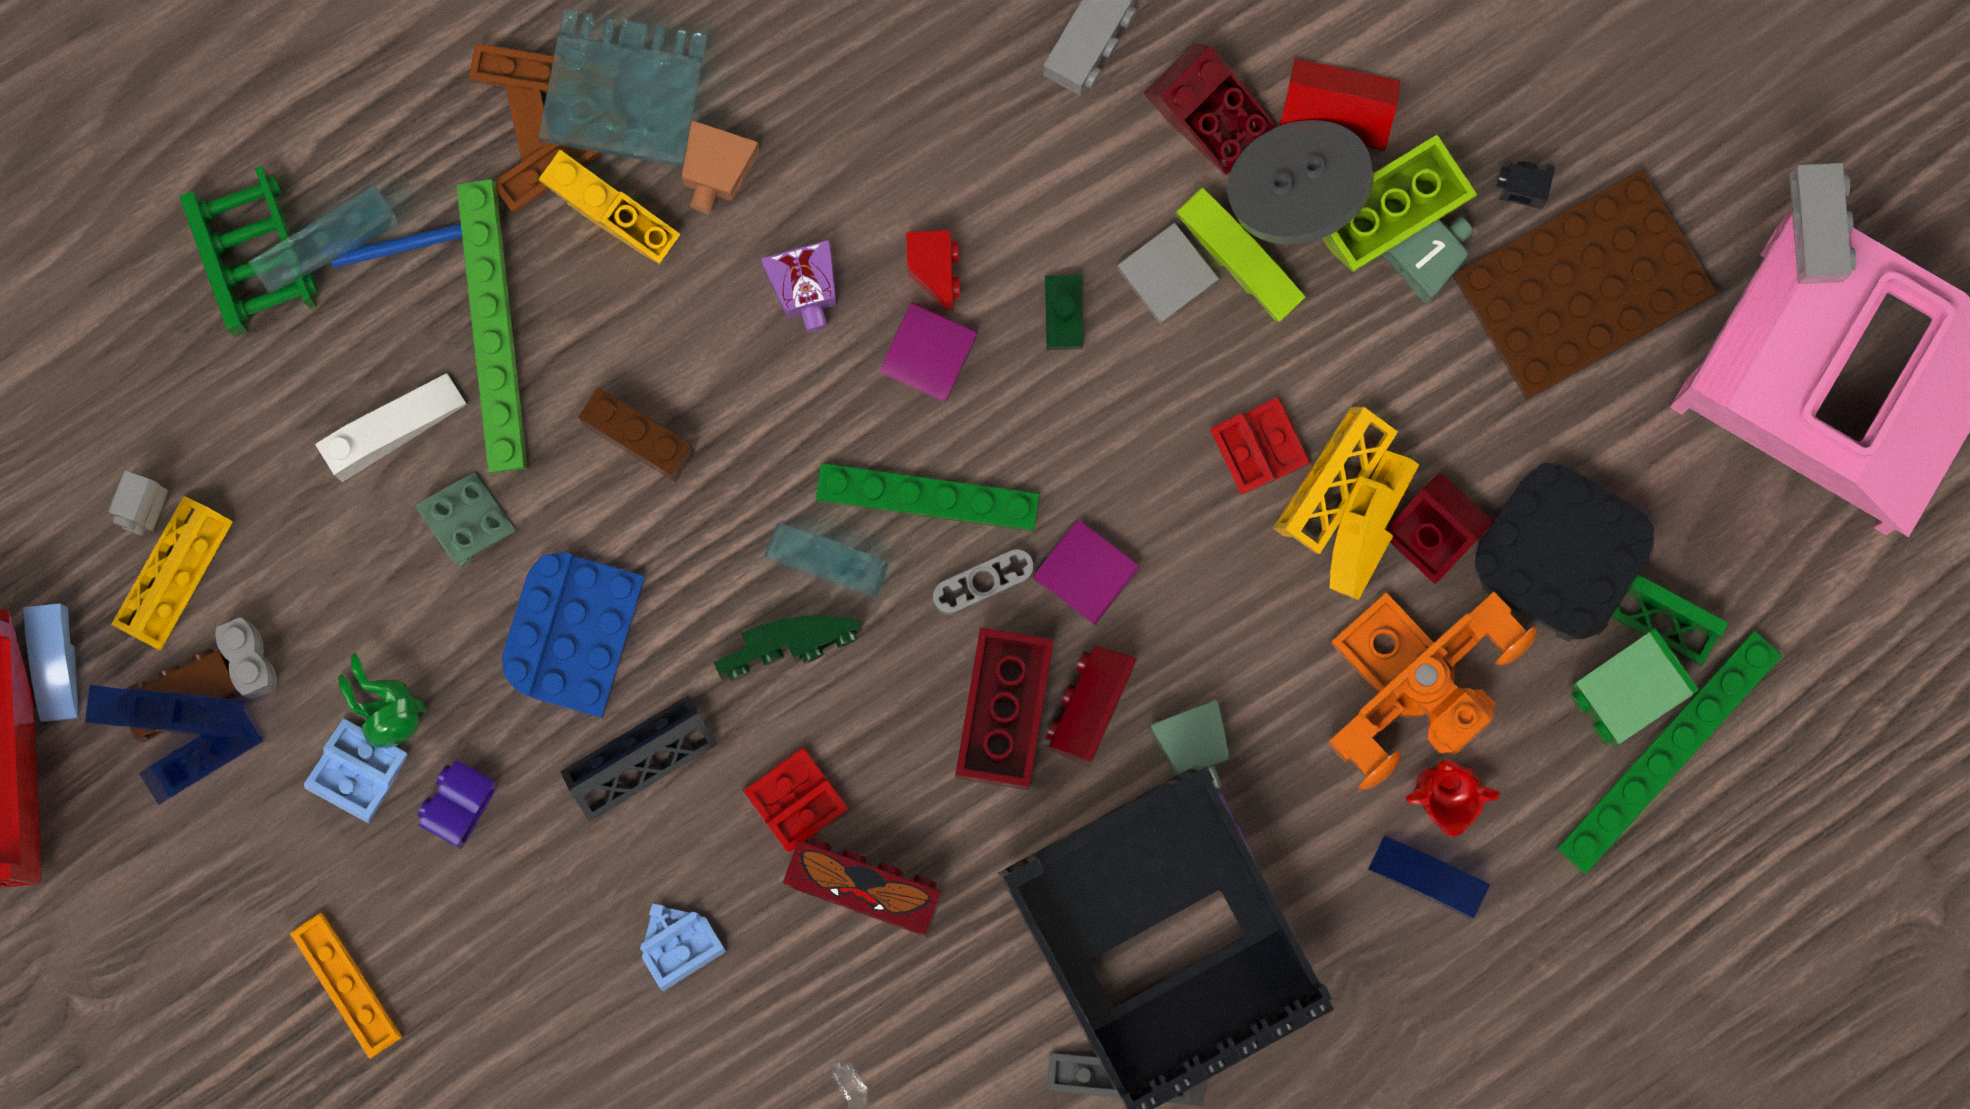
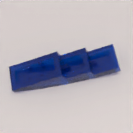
(164, 711)

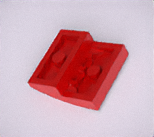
(1260, 446)
(795, 799)

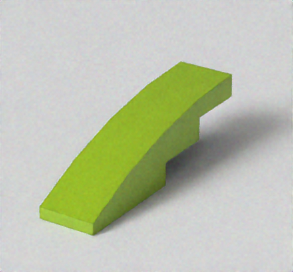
(1240, 254)

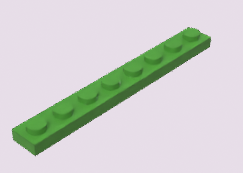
(492, 326)

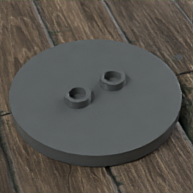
(1300, 182)

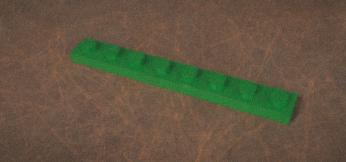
(1668, 752)

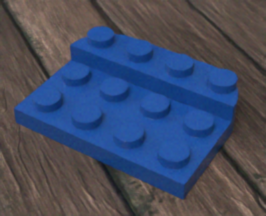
(571, 631)

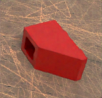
(930, 264)

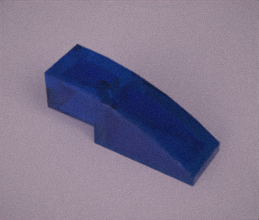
(1429, 877)

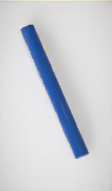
(400, 245)

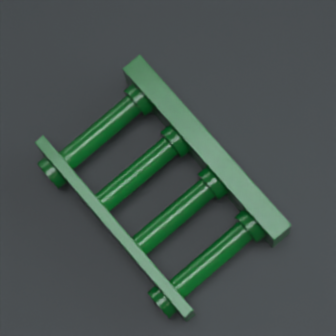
(212, 245)

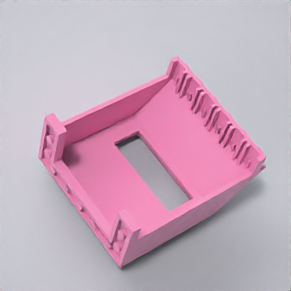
(1789, 348)

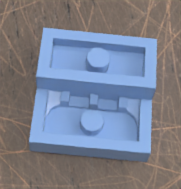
(355, 772)

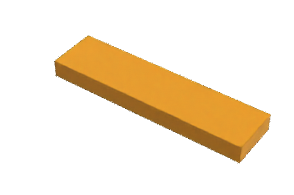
(346, 985)

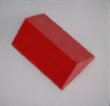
(1344, 97)

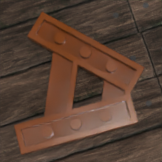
(525, 80)

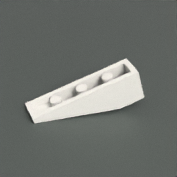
(389, 427)

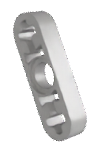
(1004, 562)

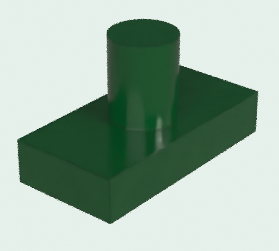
(1063, 312)

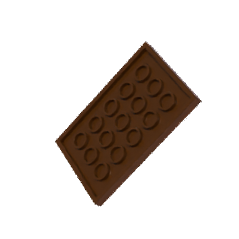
(1584, 284)

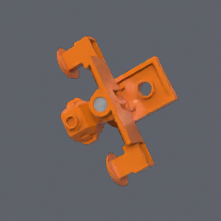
(1420, 680)

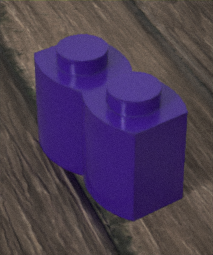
(457, 803)

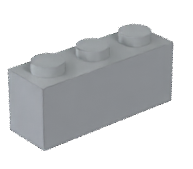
(1086, 41)
(1821, 223)

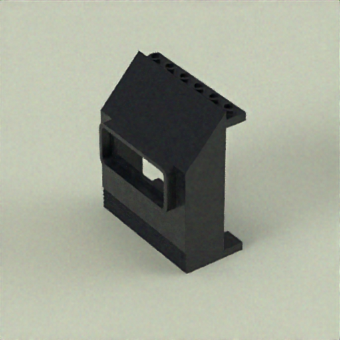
(1133, 874)

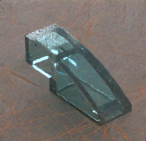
(827, 560)

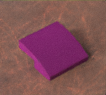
(928, 351)
(1086, 572)

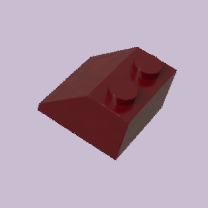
(1438, 527)

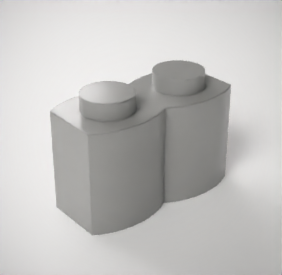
(137, 503)
(244, 649)

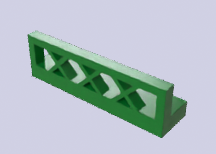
(1678, 610)

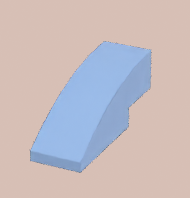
(51, 661)

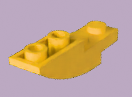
(608, 208)
(1362, 530)

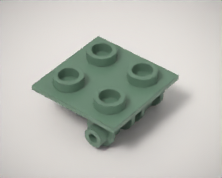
(465, 519)

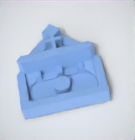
(678, 945)

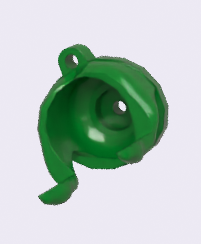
(389, 720)

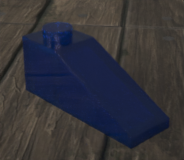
(197, 761)

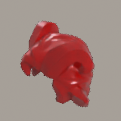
(1451, 796)

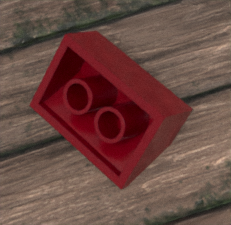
(1090, 704)

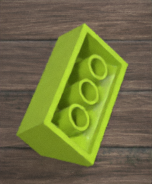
(1402, 202)

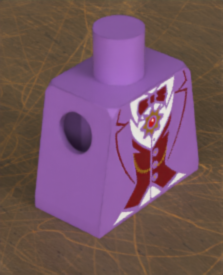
(804, 283)

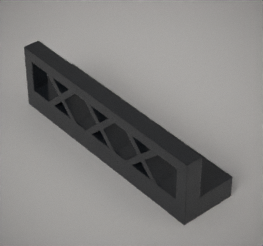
(632, 748)

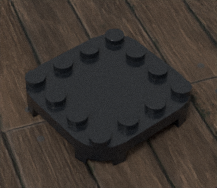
(1564, 551)

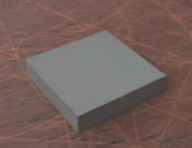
(1167, 273)

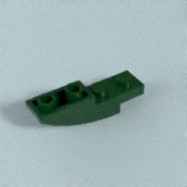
(801, 635)

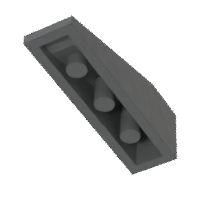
(1088, 1077)

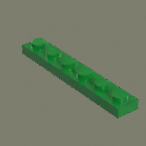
(927, 497)

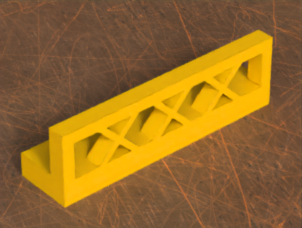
(1323, 472)
(174, 575)

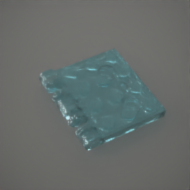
(620, 93)

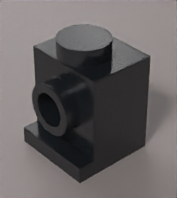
(1525, 184)

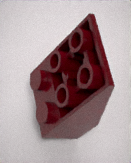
(1209, 106)

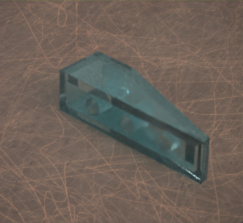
(325, 240)

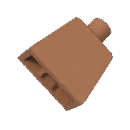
(716, 164)

